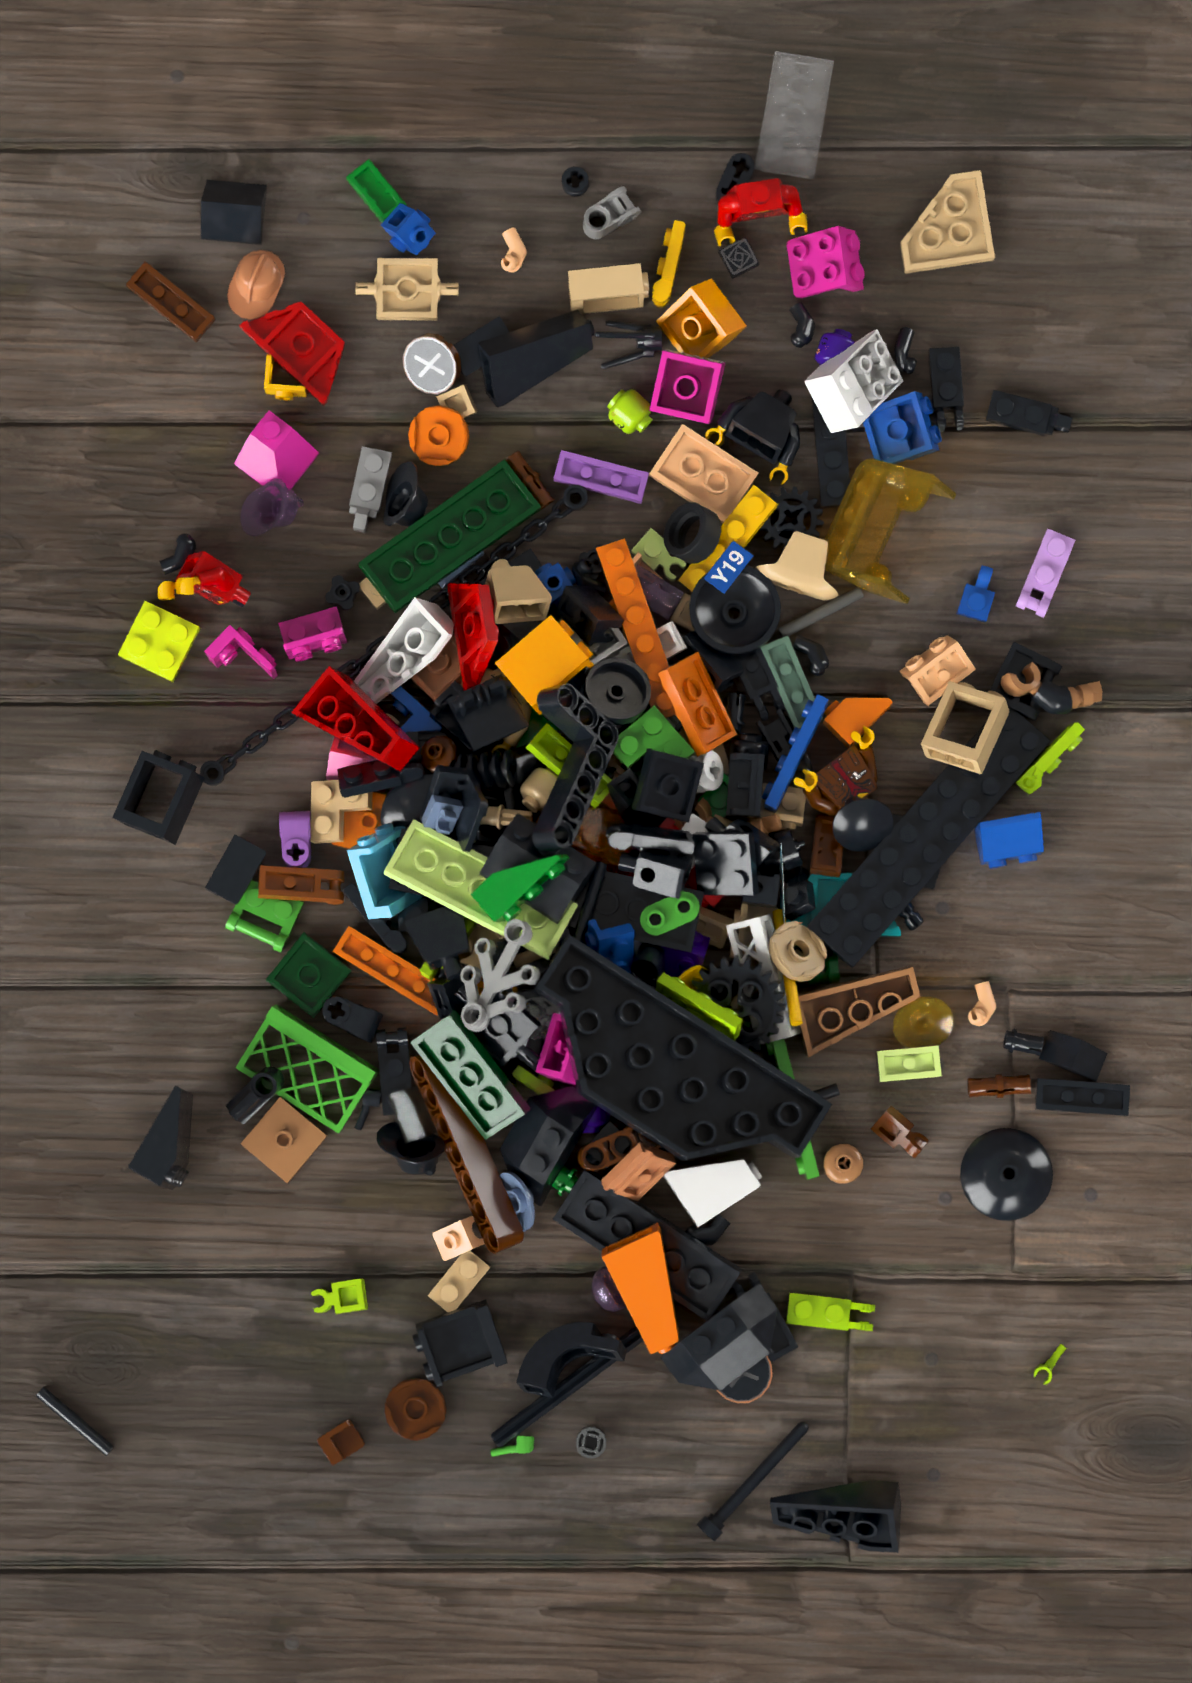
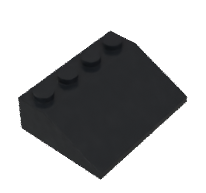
(166, 1147)

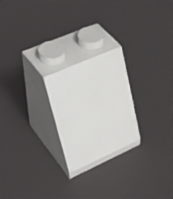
(713, 1187)

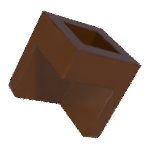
(341, 1442)

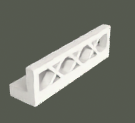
(761, 930)

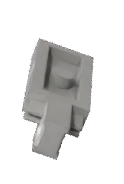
(369, 486)

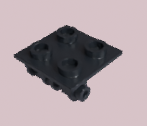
(488, 712)

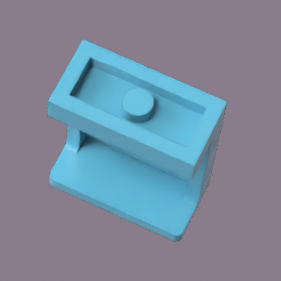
(368, 864)

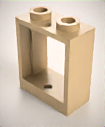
(608, 288)
(958, 754)

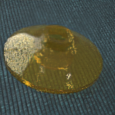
(927, 1032)

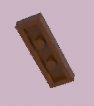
(170, 301)

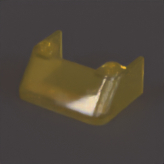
(868, 518)

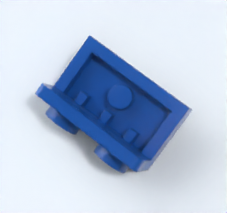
(612, 943)

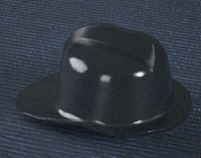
(404, 498)
(413, 1157)

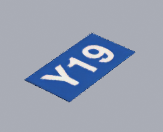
(728, 567)

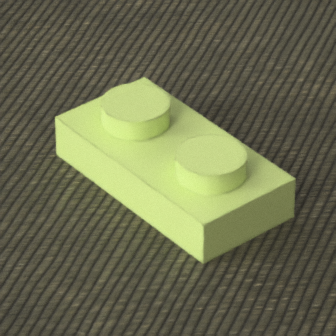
(909, 1063)

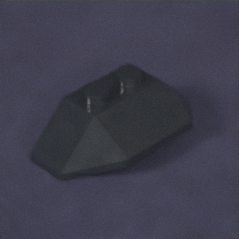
(545, 1138)
(726, 1343)

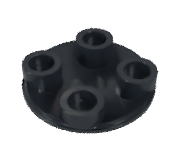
(862, 823)

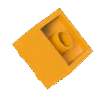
(701, 321)

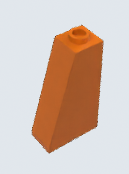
(644, 1283)

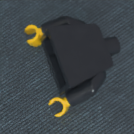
(764, 427)

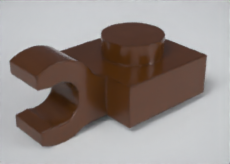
(896, 1129)

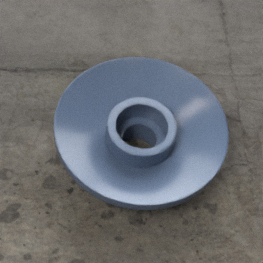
(521, 1199)

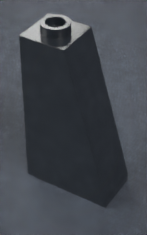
(532, 354)

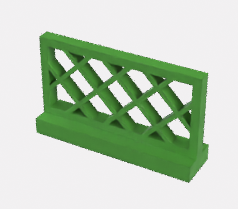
(324, 1047)

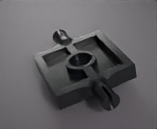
(507, 1033)

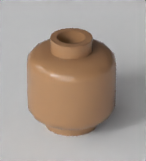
(832, 1168)

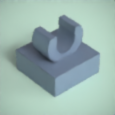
(442, 814)

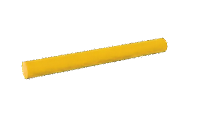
(789, 984)

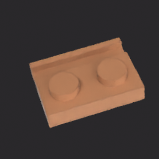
(638, 1171)

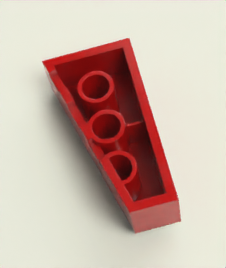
(352, 716)

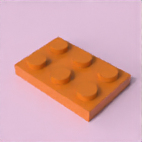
(697, 704)

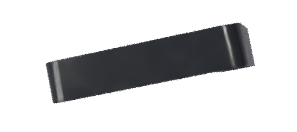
(592, 747)

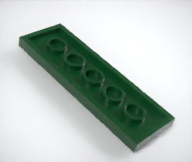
(449, 536)

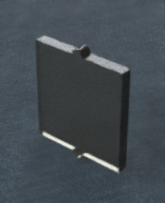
(412, 1114)

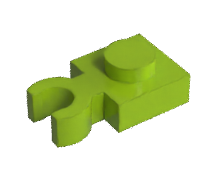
(345, 1297)

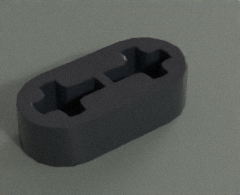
(730, 172)

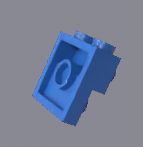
(902, 429)

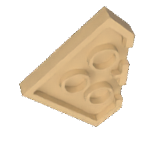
(951, 228)

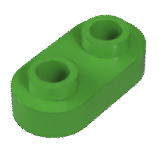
(670, 915)

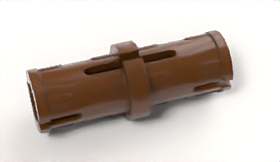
(529, 479)
(999, 1085)

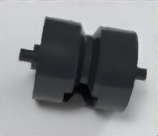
(790, 854)

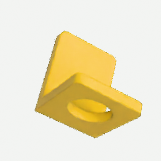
(281, 392)

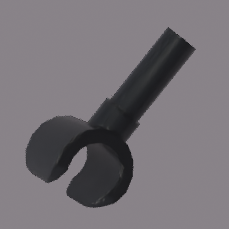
(370, 1098)

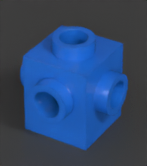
(408, 229)
(564, 576)

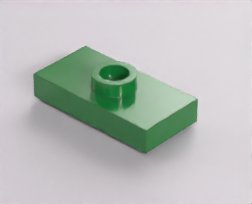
(374, 190)

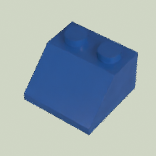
(1010, 839)

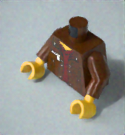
(846, 776)

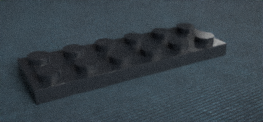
(601, 1218)

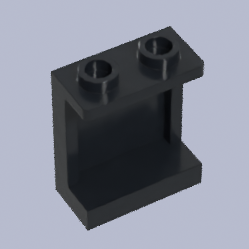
(459, 1342)

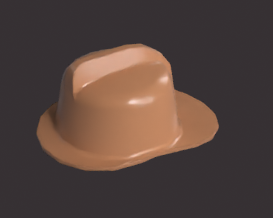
(256, 284)

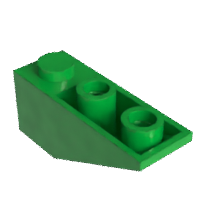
(508, 889)

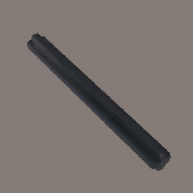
(563, 1391)

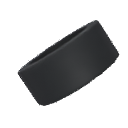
(678, 526)

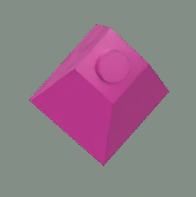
(275, 452)

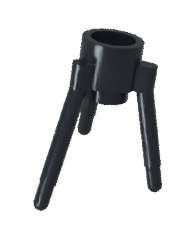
(646, 337)

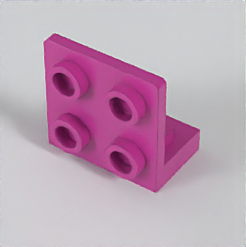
(312, 634)
(225, 645)

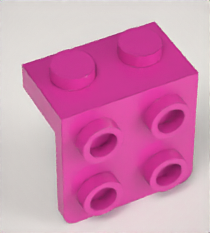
(825, 262)

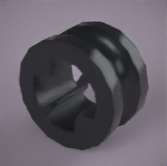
(583, 185)

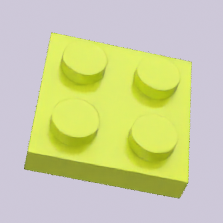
(159, 641)

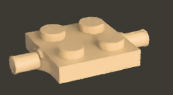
(407, 288)

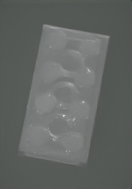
(794, 115)

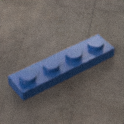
(788, 764)

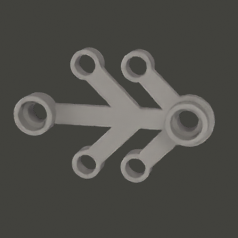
(495, 978)

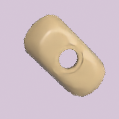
(801, 567)

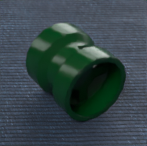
(831, 972)

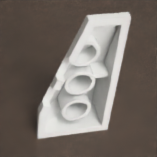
(406, 649)

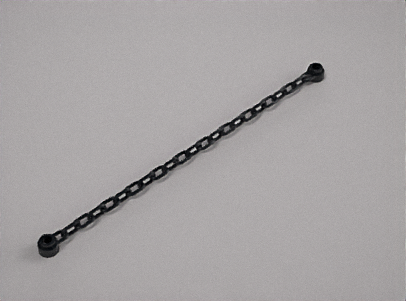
(525, 536)

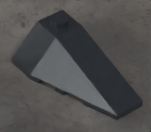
(855, 1512)

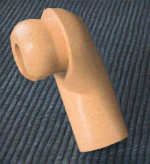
(516, 252)
(984, 1007)

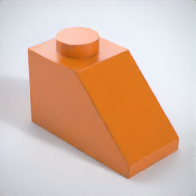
(853, 715)

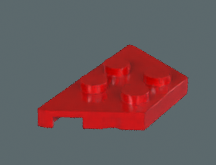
(300, 346)
(473, 629)

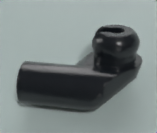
(805, 326)
(902, 349)
(815, 652)
(711, 1234)

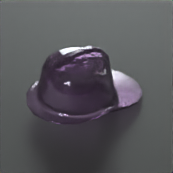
(269, 508)

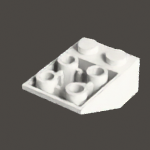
(854, 383)

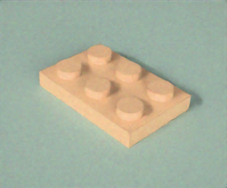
(703, 473)

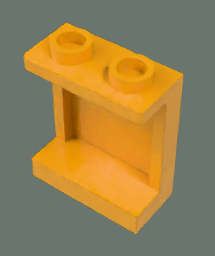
(544, 659)

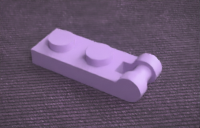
(1046, 571)

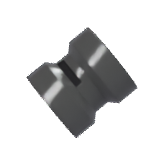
(591, 1438)

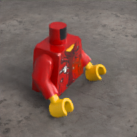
(758, 201)
(208, 579)

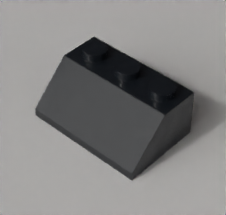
(517, 848)

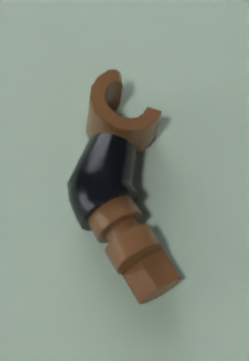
(1049, 696)

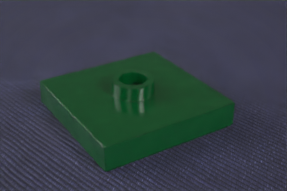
(308, 975)

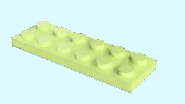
(449, 876)

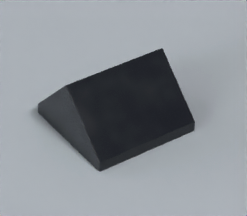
(233, 212)

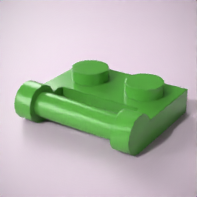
(280, 912)

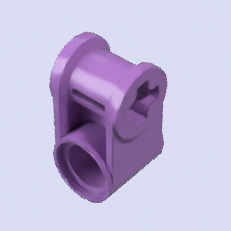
(295, 834)

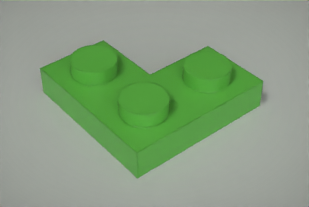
(650, 732)

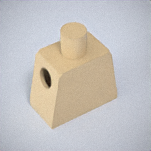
(517, 593)

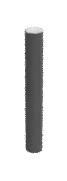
(821, 612)

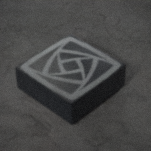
(738, 257)

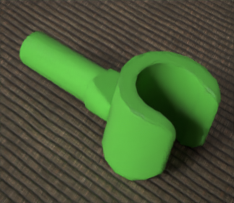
(524, 1444)

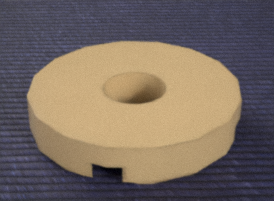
(787, 960)

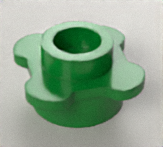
(565, 1180)

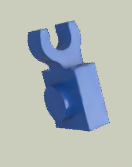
(977, 599)

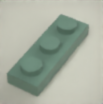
(789, 677)

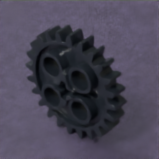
(763, 1006)

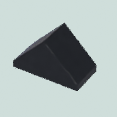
(1073, 1055)

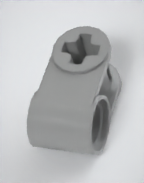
(614, 209)

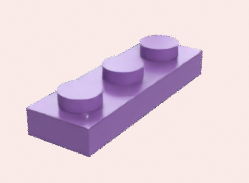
(601, 476)

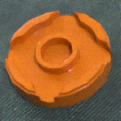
(438, 435)

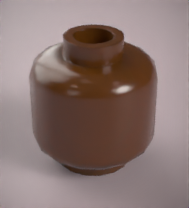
(439, 751)

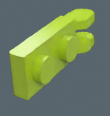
(825, 1312)

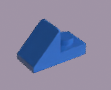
(419, 717)

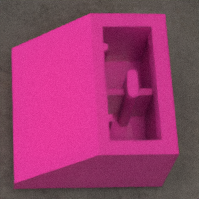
(555, 1059)

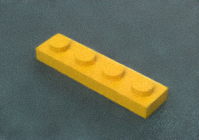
(738, 527)

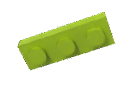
(553, 751)
(700, 1005)

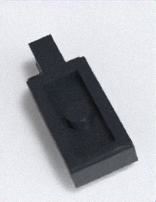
(1026, 414)

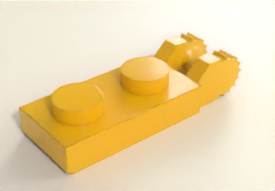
(668, 266)

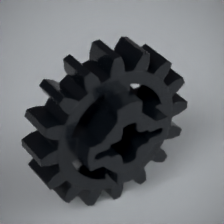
(803, 509)

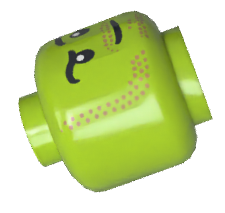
(629, 411)

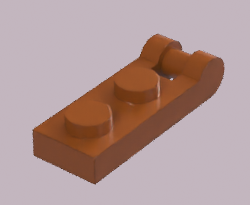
(300, 884)

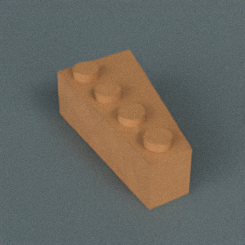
(851, 1005)

